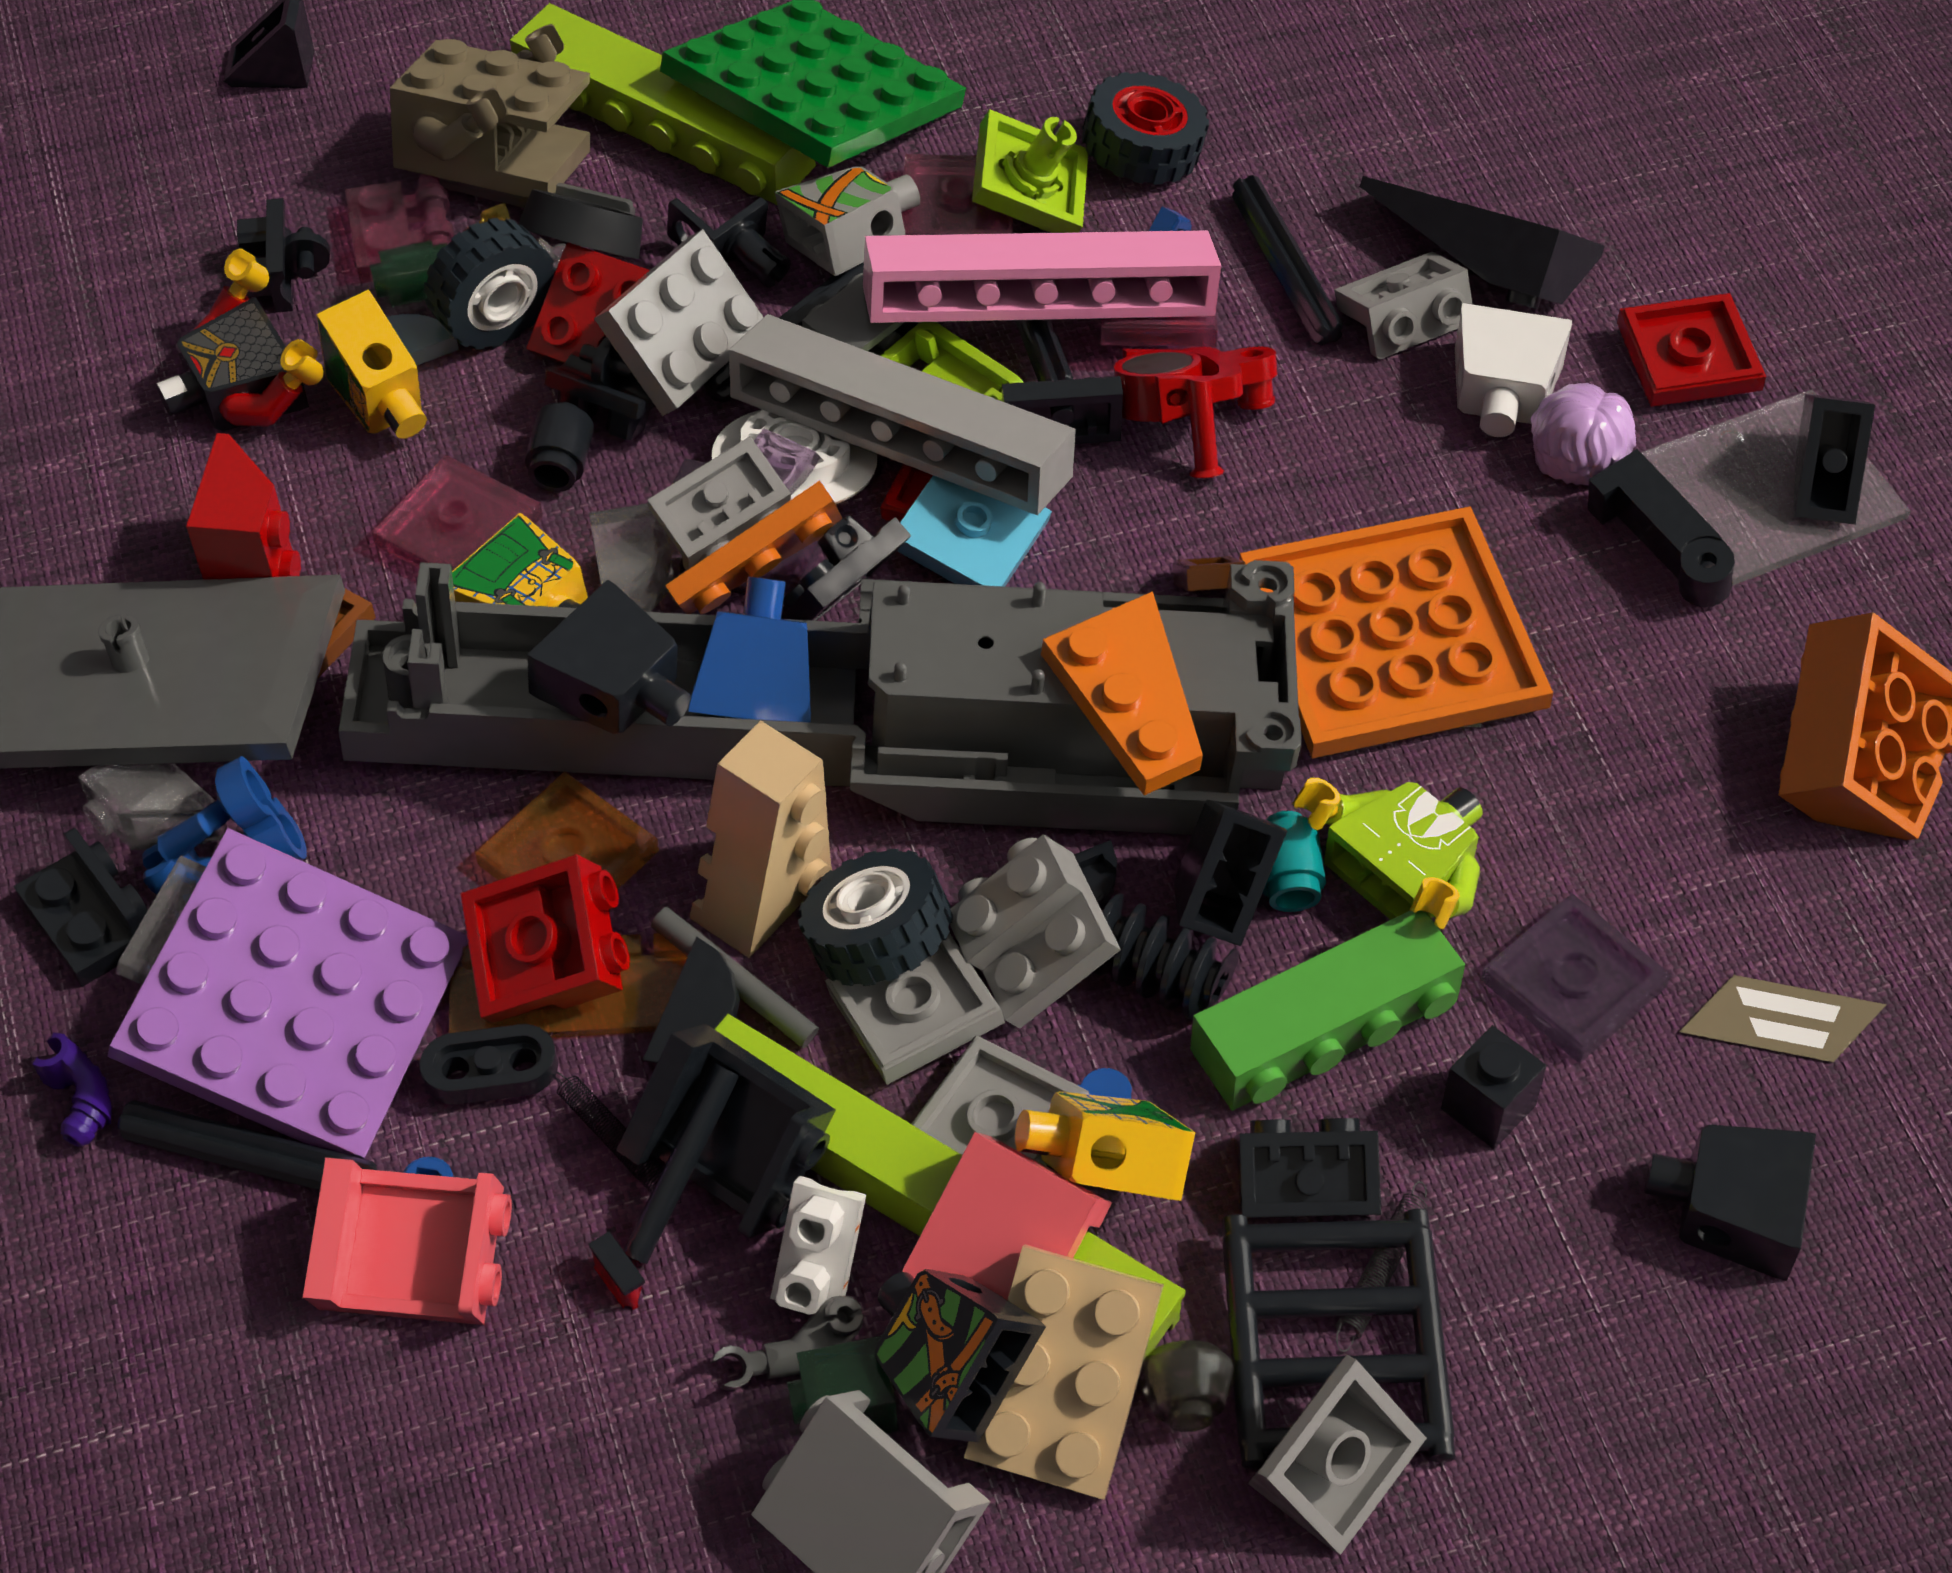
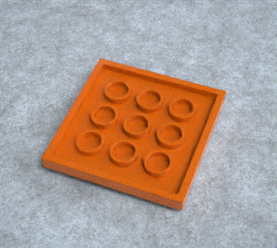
(1404, 633)

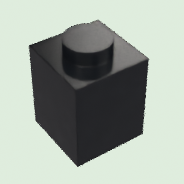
(1493, 1087)

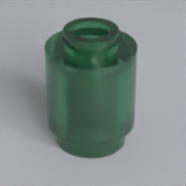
(404, 271)

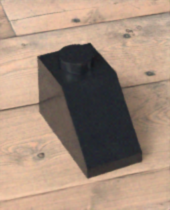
(1831, 458)

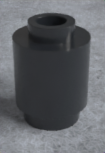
(558, 446)

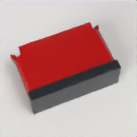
(617, 1270)

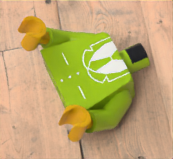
(1400, 846)

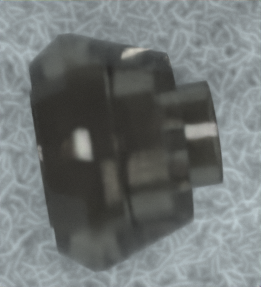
(1186, 1383)

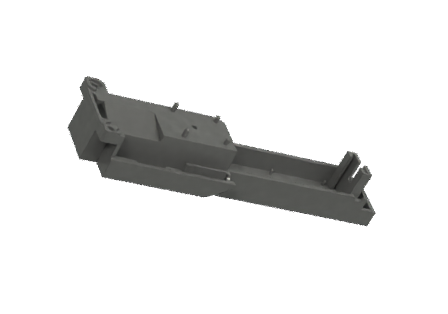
(961, 713)

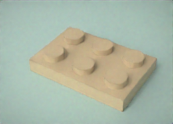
(1081, 1377)

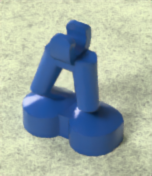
(242, 799)

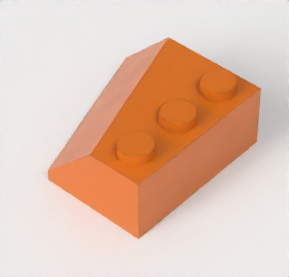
(1867, 729)

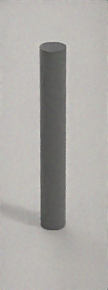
(750, 988)

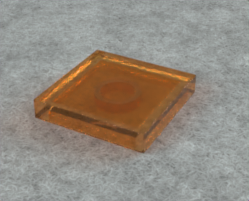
(564, 823)

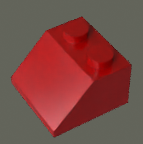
(239, 520)

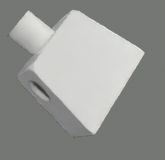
(1507, 364)

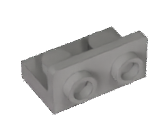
(1407, 302)
(719, 501)

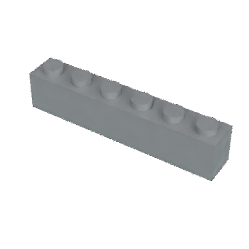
(902, 413)

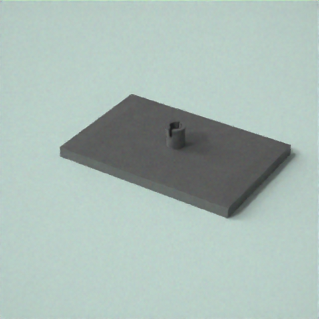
(161, 669)

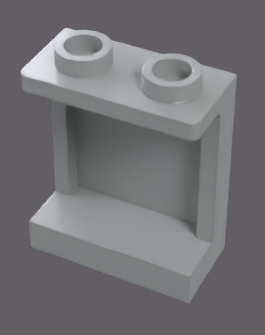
(860, 1500)

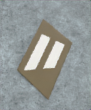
(1783, 1018)

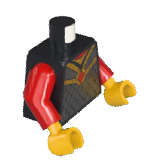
(238, 360)

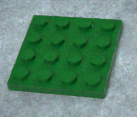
(813, 80)

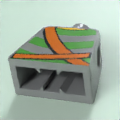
(836, 212)

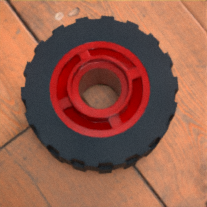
(1145, 128)

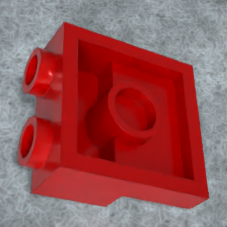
(544, 938)

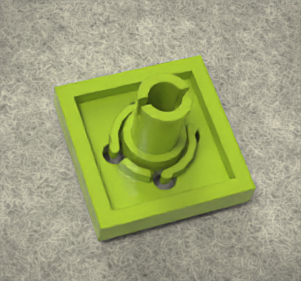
(1031, 172)

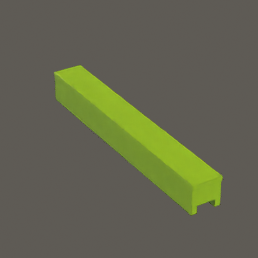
(907, 1168)

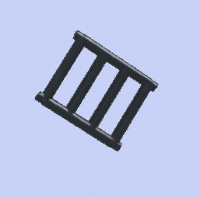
(1418, 1299)

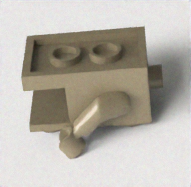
(489, 115)

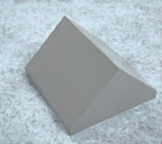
(1339, 1456)

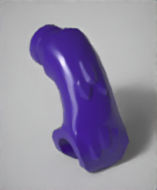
(91, 1099)

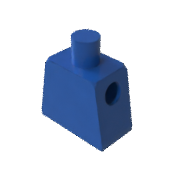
(755, 661)

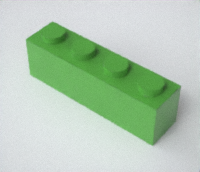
(1327, 1008)

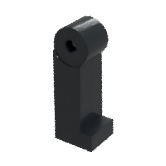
(1666, 526)

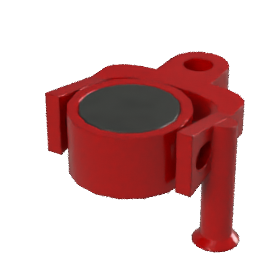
(1187, 383)

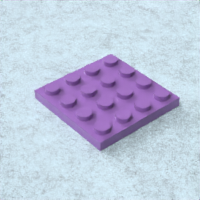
(290, 997)

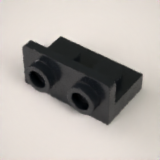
(1085, 404)
(83, 908)
(1308, 1171)

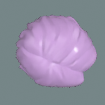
(1581, 432)

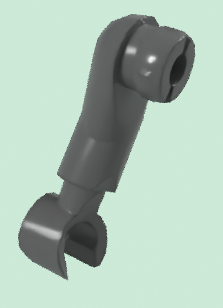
(833, 1324)

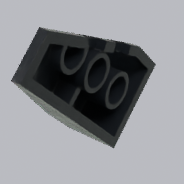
(1499, 248)

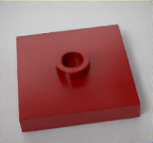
(1691, 349)

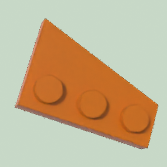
(756, 550)
(1129, 690)

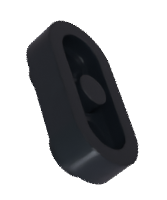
(490, 1061)

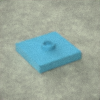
(969, 534)

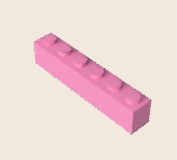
(1040, 276)

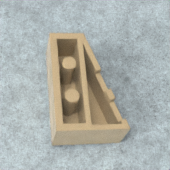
(767, 838)

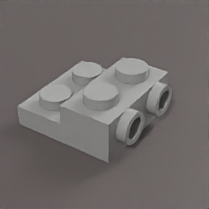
(1032, 928)

